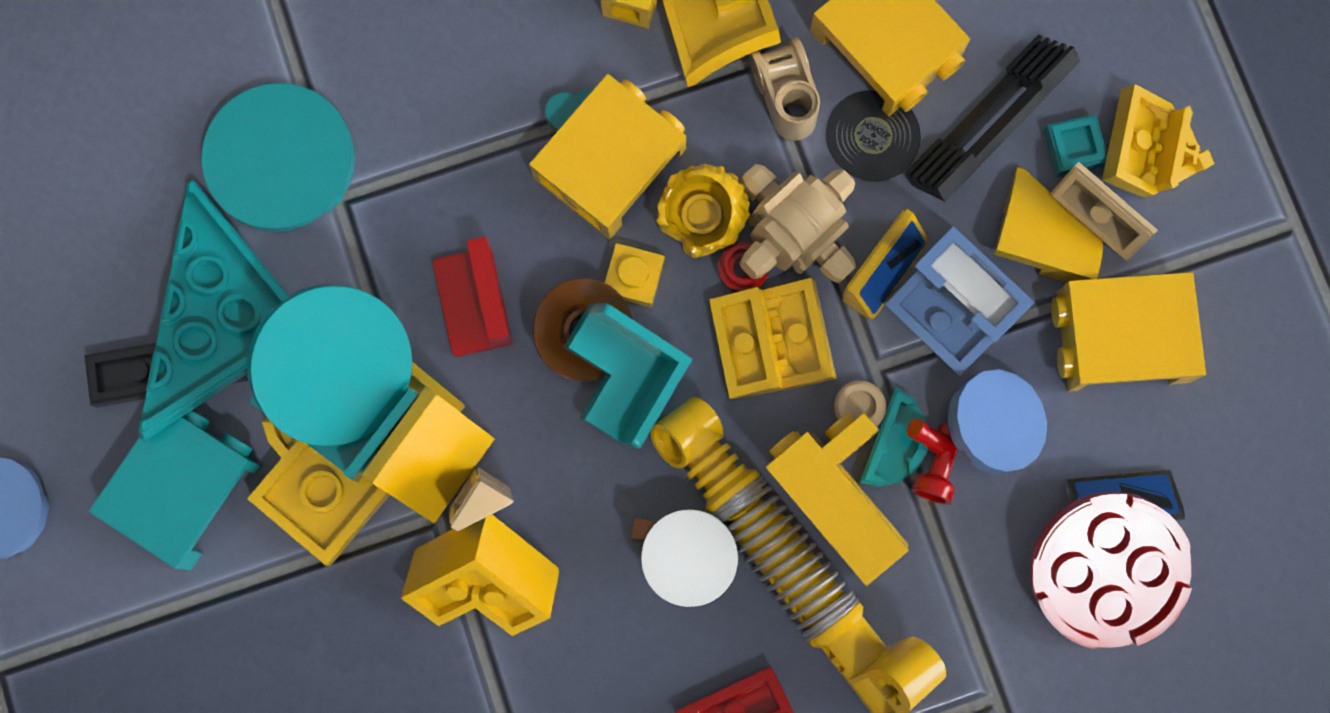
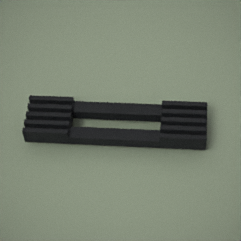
(947, 164)

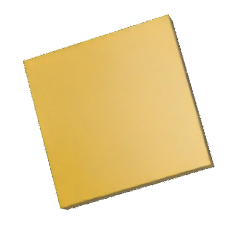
(428, 456)

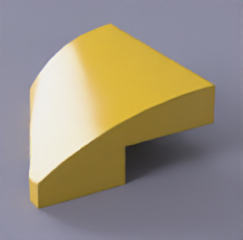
(1046, 234)

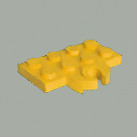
(314, 497)

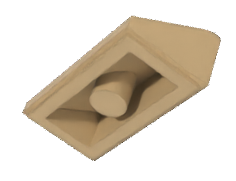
(1103, 211)
(478, 499)

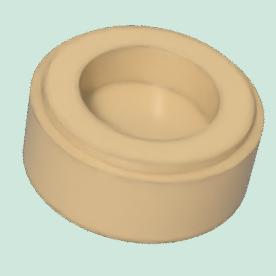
(860, 398)

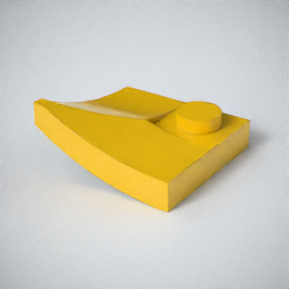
(718, 32)

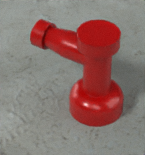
(935, 484)

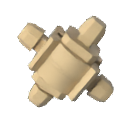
(797, 223)

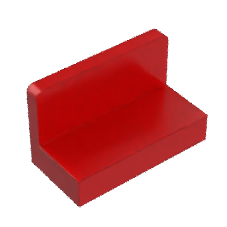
(472, 300)

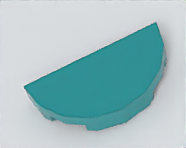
(893, 452)

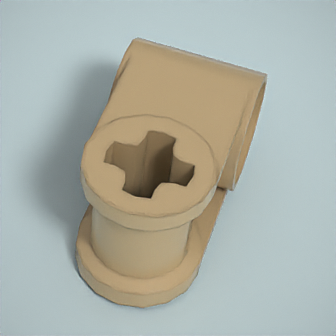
(784, 80)

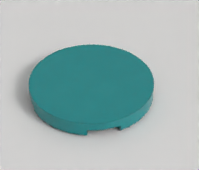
(278, 157)
(329, 364)

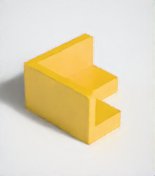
(485, 571)

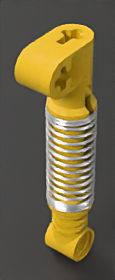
(881, 676)

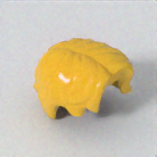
(703, 209)

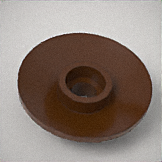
(554, 320)

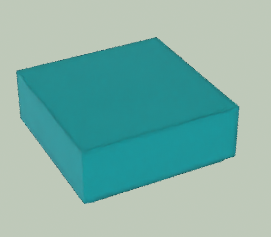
(1076, 142)

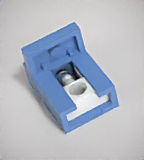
(958, 301)

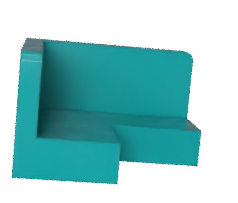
(637, 369)

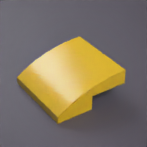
(772, 339)

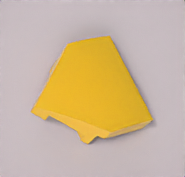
(1151, 144)

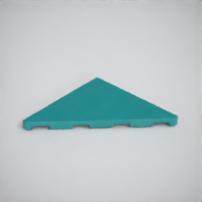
(207, 315)

